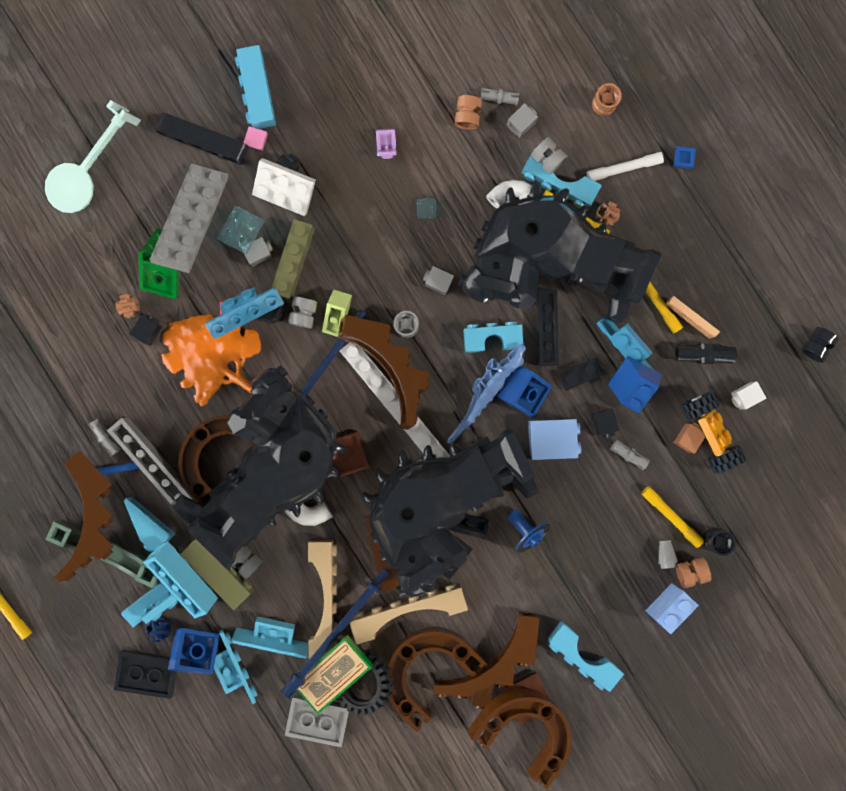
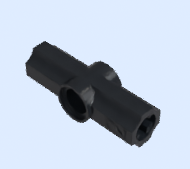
(705, 353)

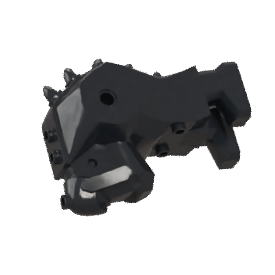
(554, 241)
(275, 475)
(434, 494)

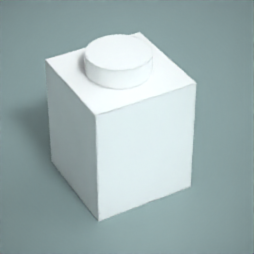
(747, 395)

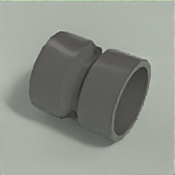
(246, 562)

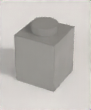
(522, 120)
(259, 252)
(438, 280)

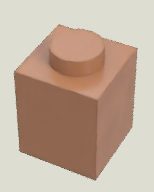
(690, 438)

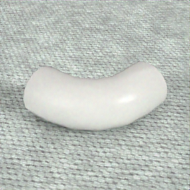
(497, 194)
(312, 515)

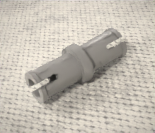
(499, 96)
(104, 437)
(630, 454)

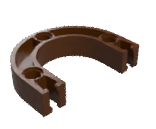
(192, 453)
(420, 642)
(527, 703)

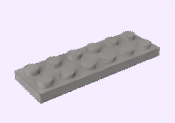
(189, 218)

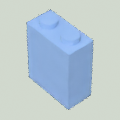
(554, 439)
(671, 608)

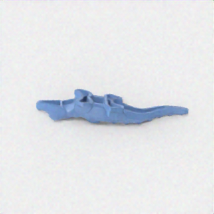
(488, 386)

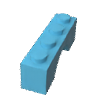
(581, 192)
(602, 671)

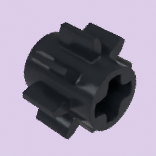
(288, 161)

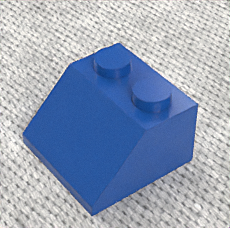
(634, 384)
(525, 391)
(193, 651)

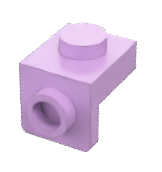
(386, 143)

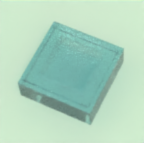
(426, 208)

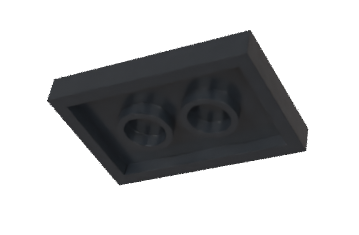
(144, 674)

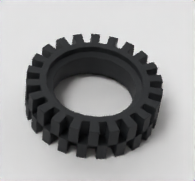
(382, 693)

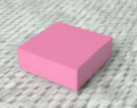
(255, 138)

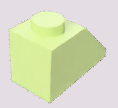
(336, 309)

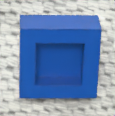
(684, 157)

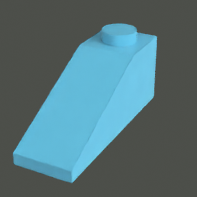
(148, 527)

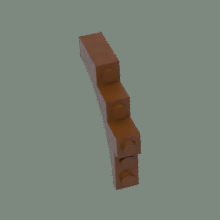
(374, 339)
(96, 515)
(500, 671)

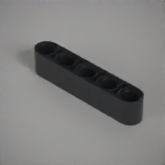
(202, 138)

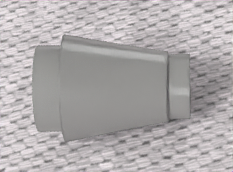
(667, 556)

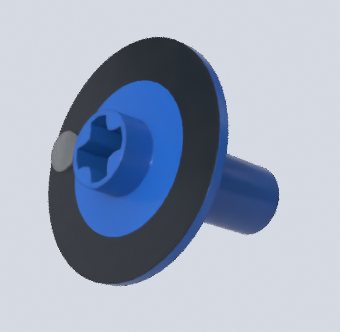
(531, 535)

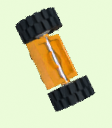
(718, 438)

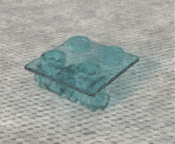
(240, 229)

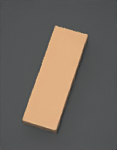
(692, 317)

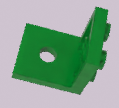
(147, 272)

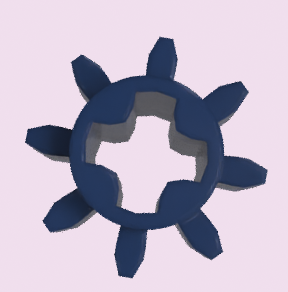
(158, 629)

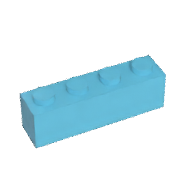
(256, 87)
(181, 580)

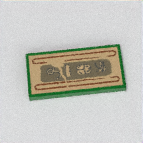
(334, 674)

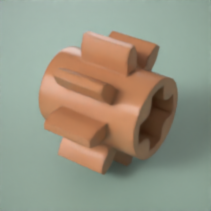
(608, 213)
(127, 306)

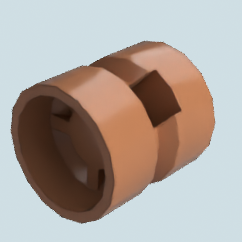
(606, 99)
(468, 109)
(699, 569)

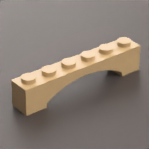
(321, 554)
(449, 600)

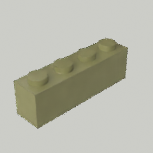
(293, 259)
(222, 580)

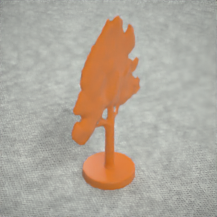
(207, 358)

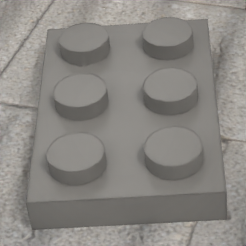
(324, 728)

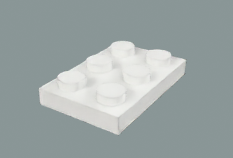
(283, 187)

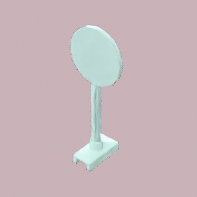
(70, 185)

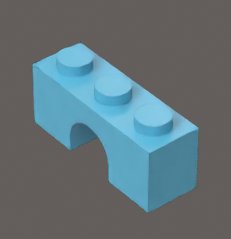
(475, 337)

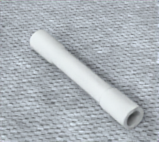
(646, 161)

